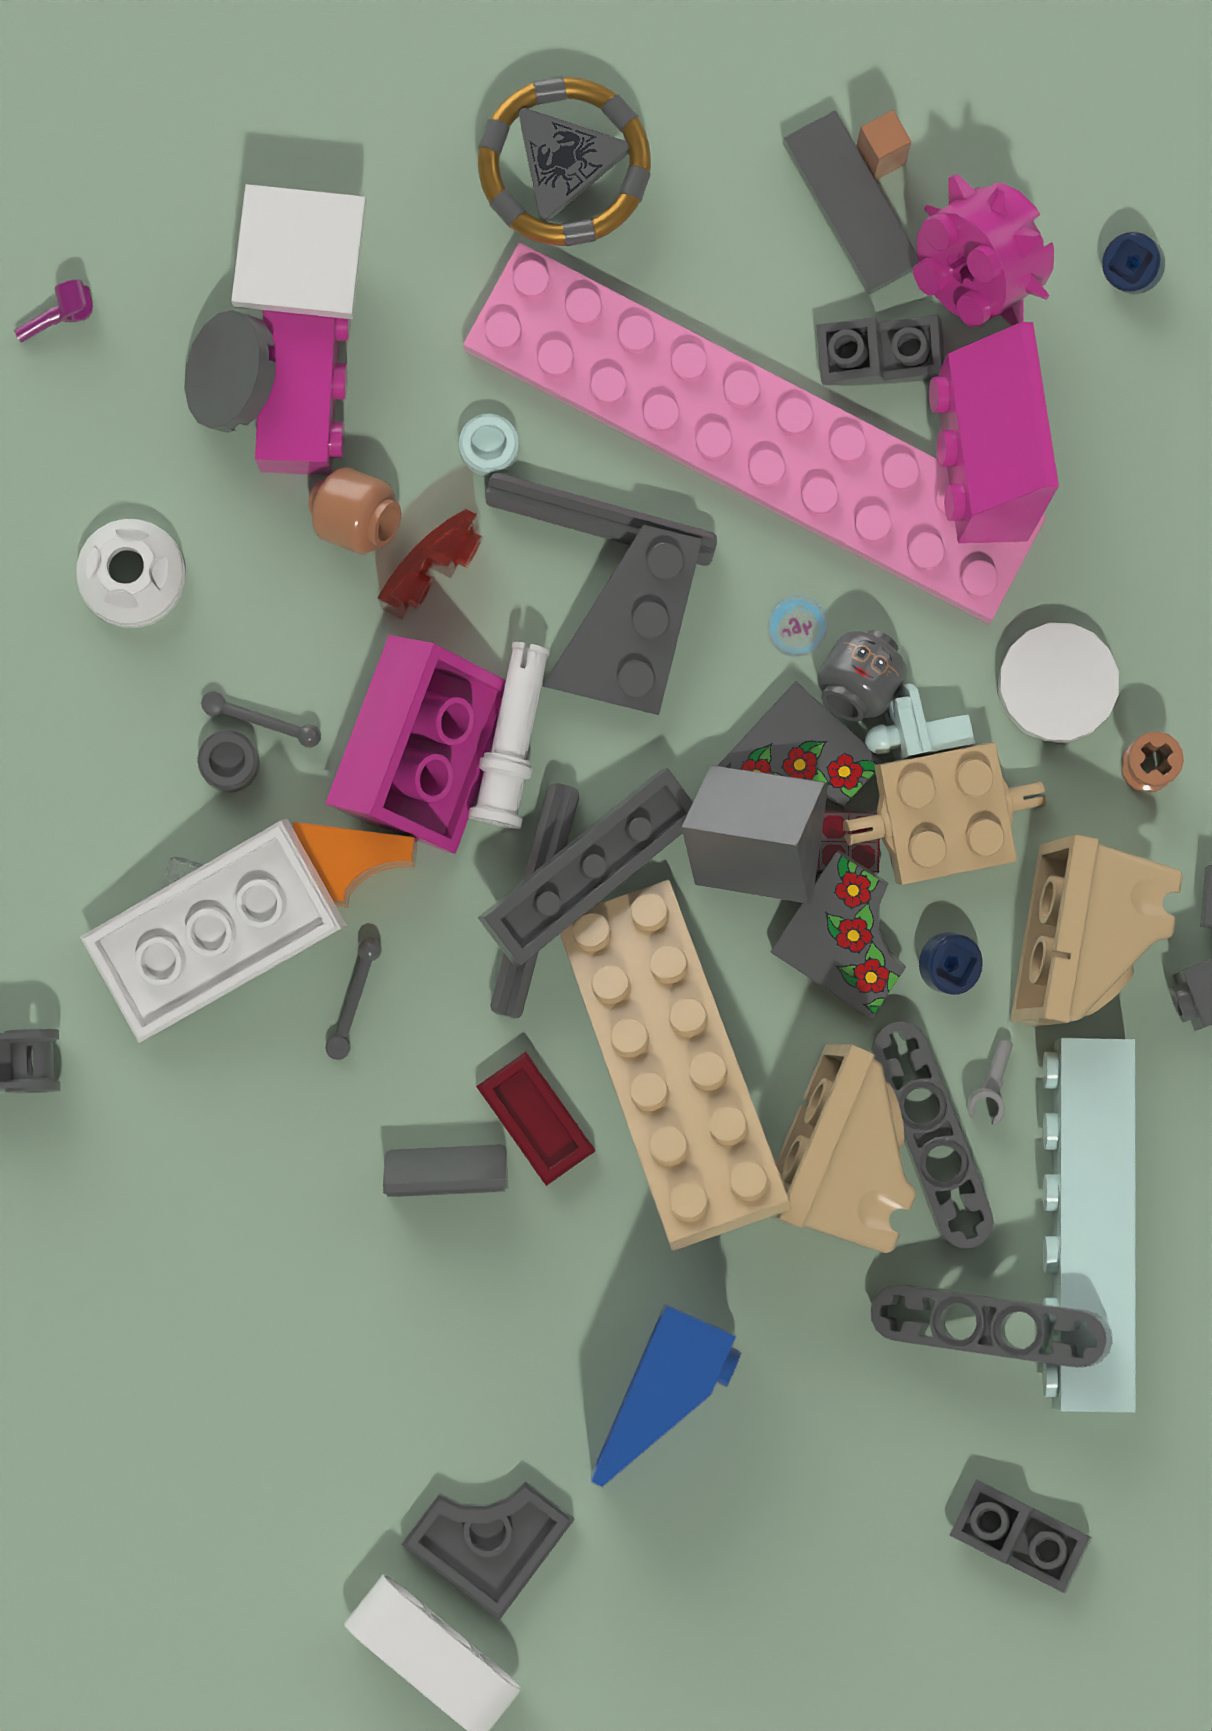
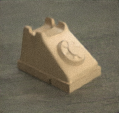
(1087, 928)
(845, 1154)

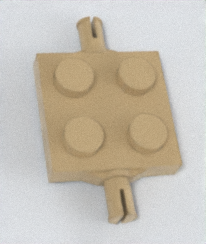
(945, 813)

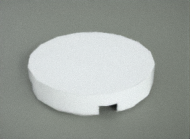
(1058, 682)

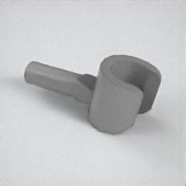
(993, 1082)

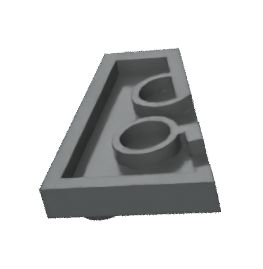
(634, 626)

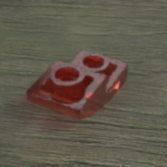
(441, 550)

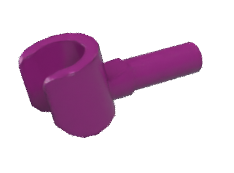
(73, 306)

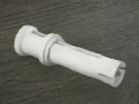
(507, 765)

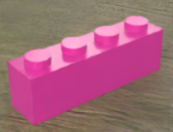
(298, 421)

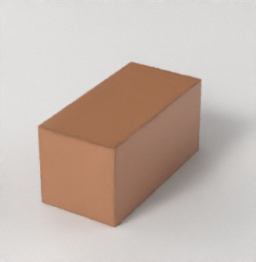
(883, 144)

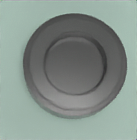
(228, 761)

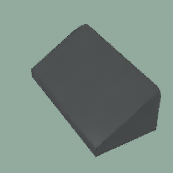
(445, 1170)

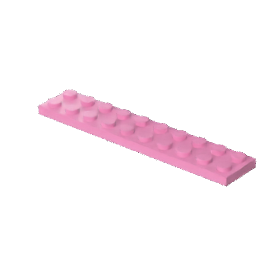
(738, 427)

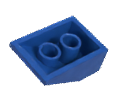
(671, 1380)

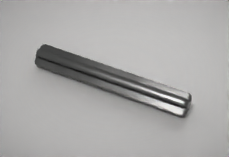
(584, 513)
(549, 839)

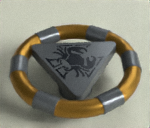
(564, 160)

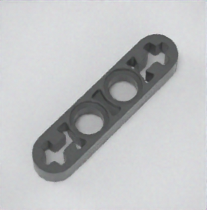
(940, 1132)
(990, 1326)

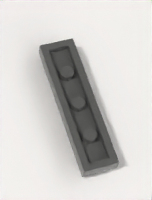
(588, 868)

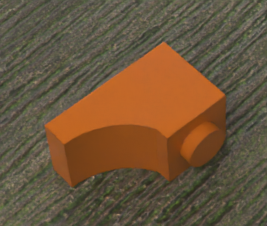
(351, 856)

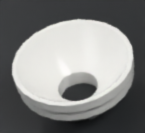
(151, 594)

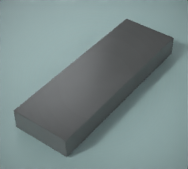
(851, 202)

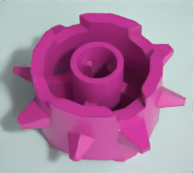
(983, 253)

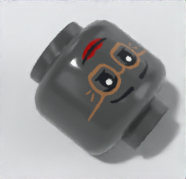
(861, 675)

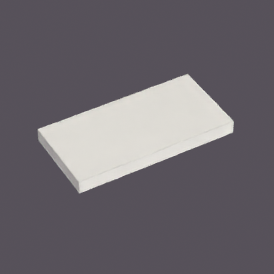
(213, 930)

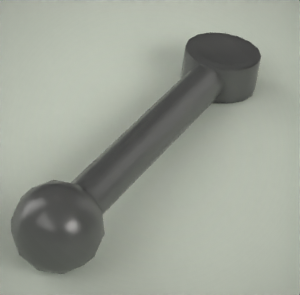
(215, 705)
(338, 1046)

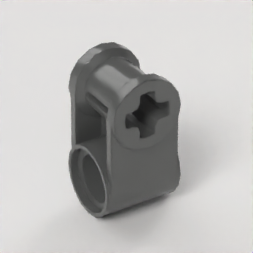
(17, 1062)

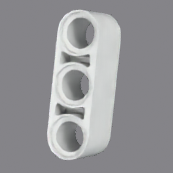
(432, 1656)

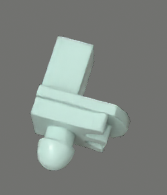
(909, 732)

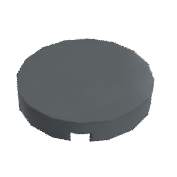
(229, 371)

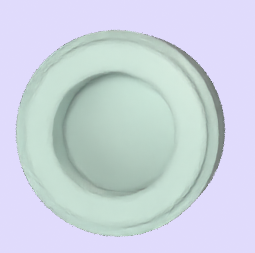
(488, 444)

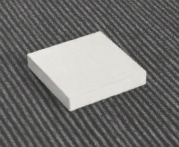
(299, 251)

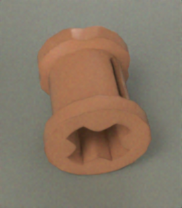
(1168, 769)

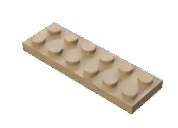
(673, 1067)

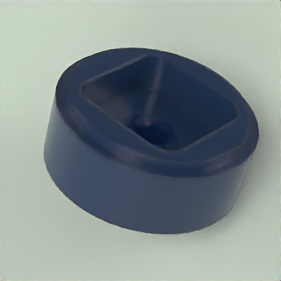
(1133, 263)
(950, 963)

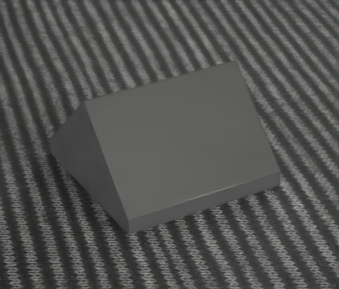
(756, 833)

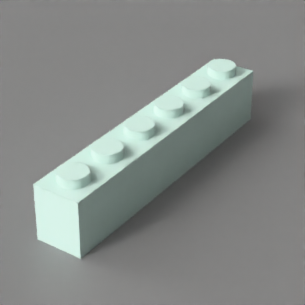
(1092, 1215)

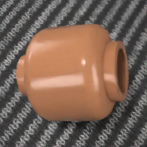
(354, 511)

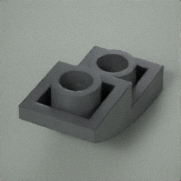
(880, 351)
(1020, 1536)

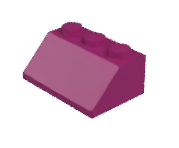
(995, 437)
(419, 743)

